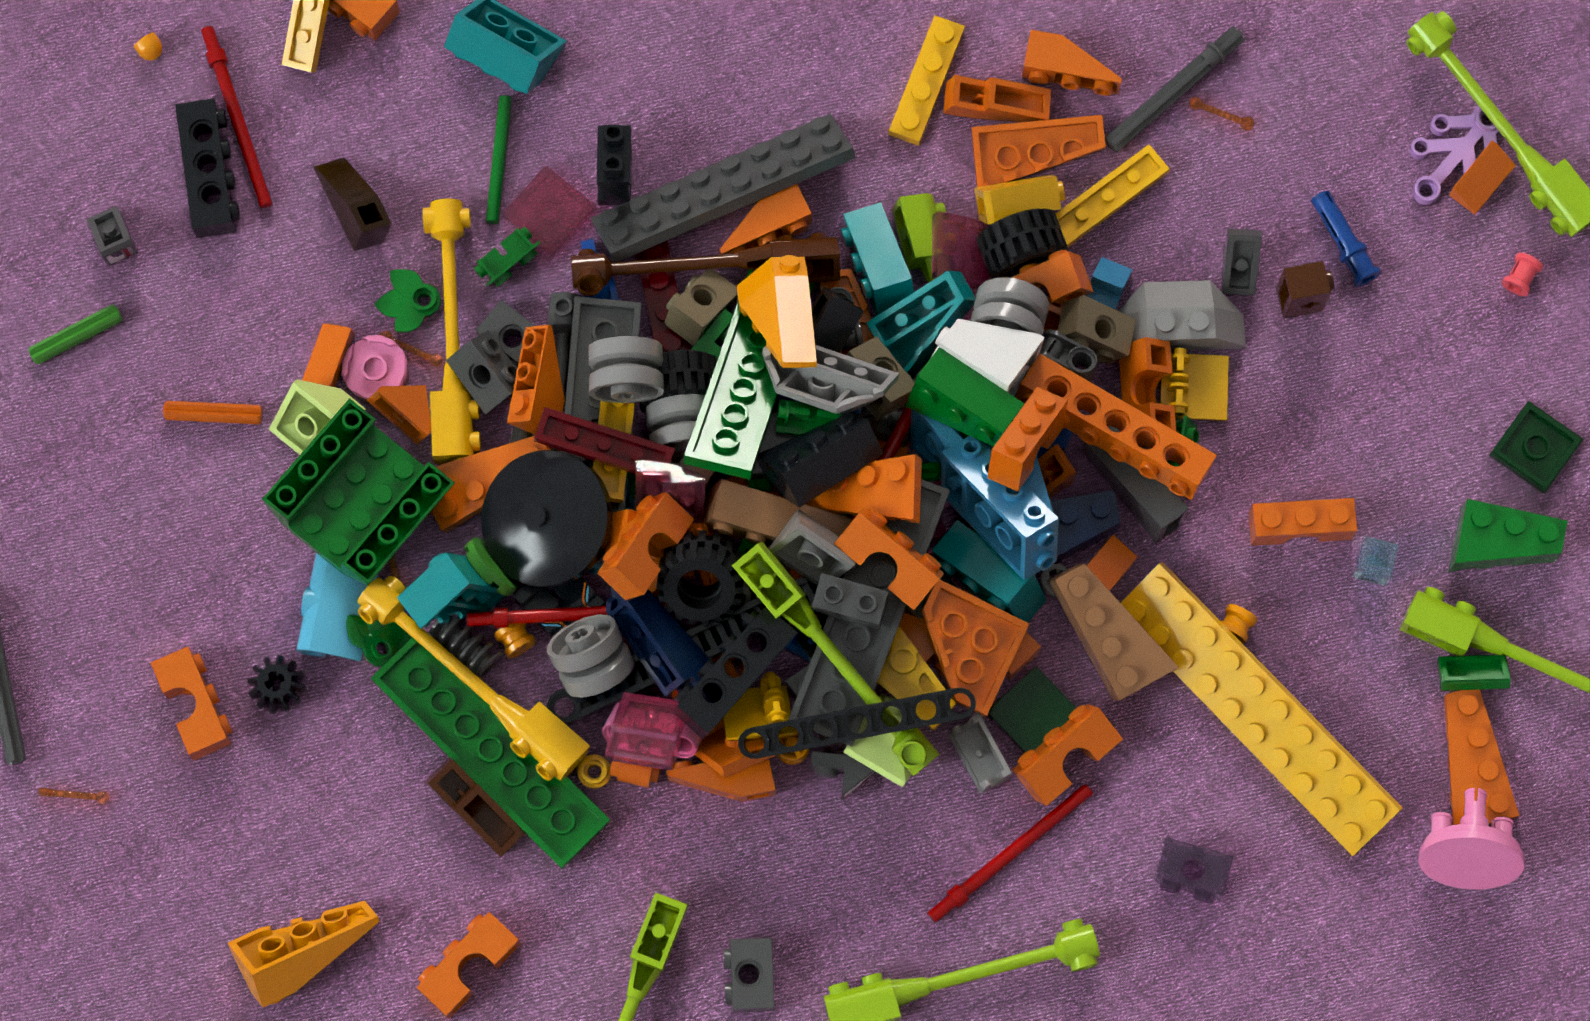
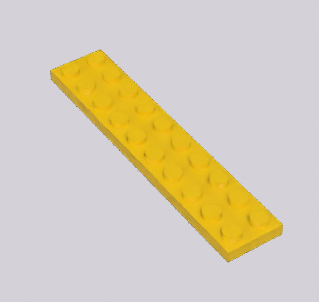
(1261, 711)

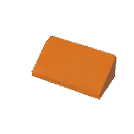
(1482, 178)
(328, 354)

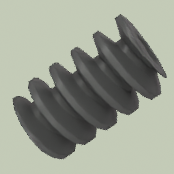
(464, 646)

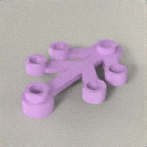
(1461, 149)

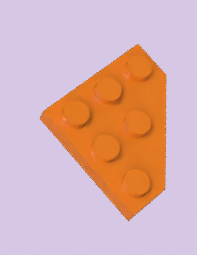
(972, 642)

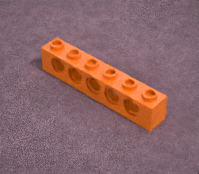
(1133, 425)

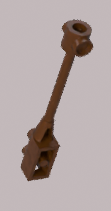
(822, 256)

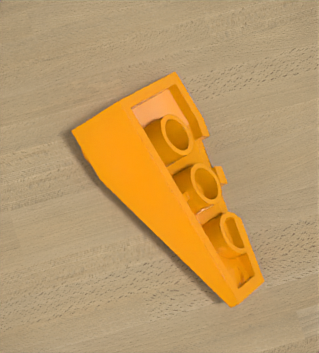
(780, 309)
(287, 958)

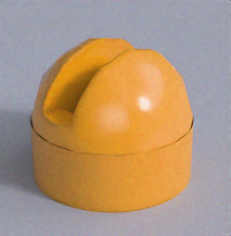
(149, 47)

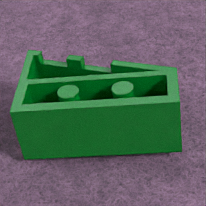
(962, 399)
(1504, 536)

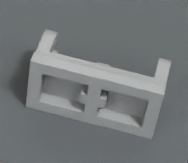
(980, 754)

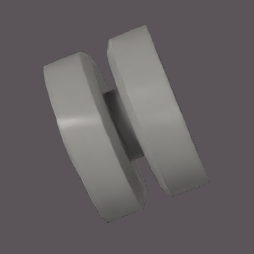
(1011, 305)
(625, 369)
(673, 421)
(590, 656)

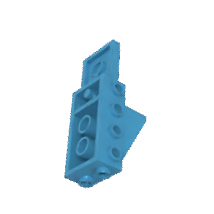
(1011, 522)

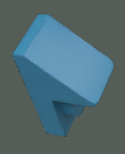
(1109, 282)

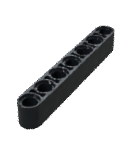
(840, 718)

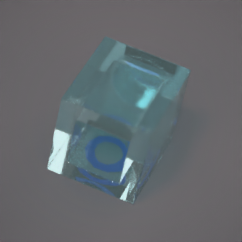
(1375, 560)

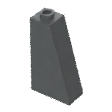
(1147, 499)

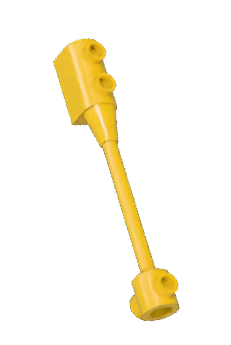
(453, 406)
(532, 731)

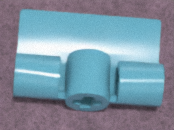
(325, 611)

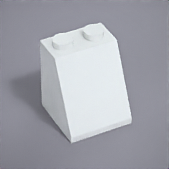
(992, 351)

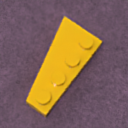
(908, 675)

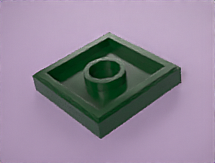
(1536, 447)
(1031, 710)

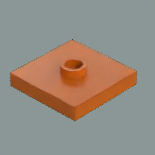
(726, 756)

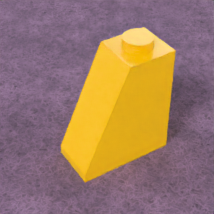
(1016, 196)

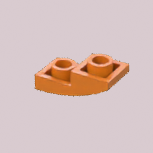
(1111, 561)

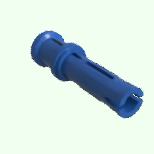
(1351, 250)

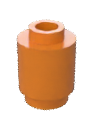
(634, 774)

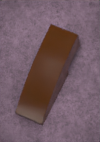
(474, 807)

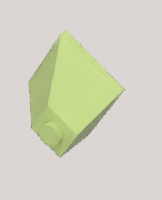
(307, 412)
(877, 753)

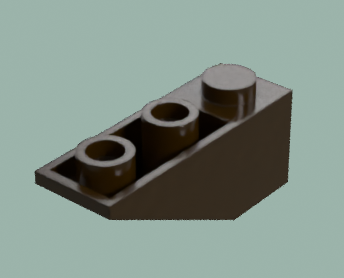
(354, 204)

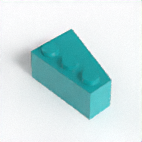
(877, 257)
(917, 320)
(987, 573)
(448, 589)

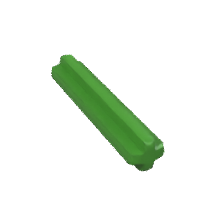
(75, 334)

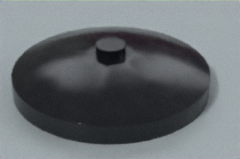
(546, 518)

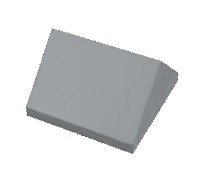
(810, 549)

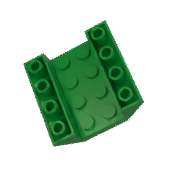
(355, 494)

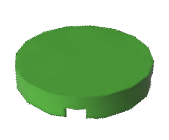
(487, 569)

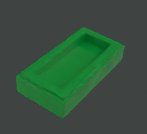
(1473, 672)

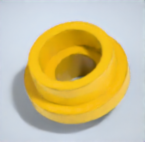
(594, 761)

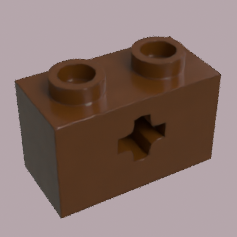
(1304, 289)

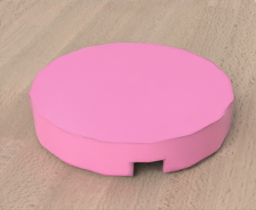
(373, 364)

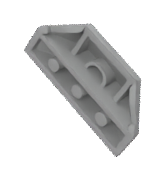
(1186, 315)
(835, 385)

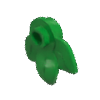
(404, 300)
(369, 635)

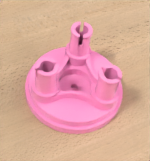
(1471, 852)

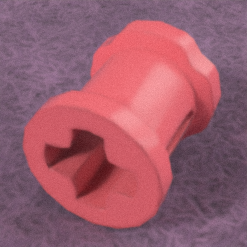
(1522, 274)

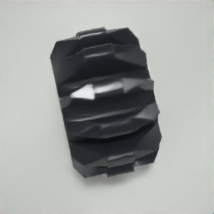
(265, 681)

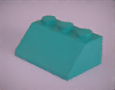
(504, 44)

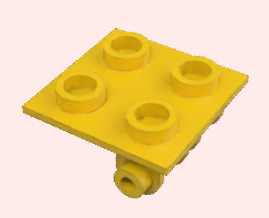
(1197, 386)
(758, 708)

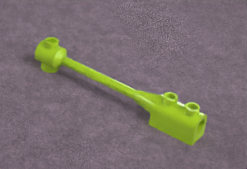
(1553, 186)
(914, 229)
(787, 599)
(1458, 628)
(652, 949)
(881, 998)

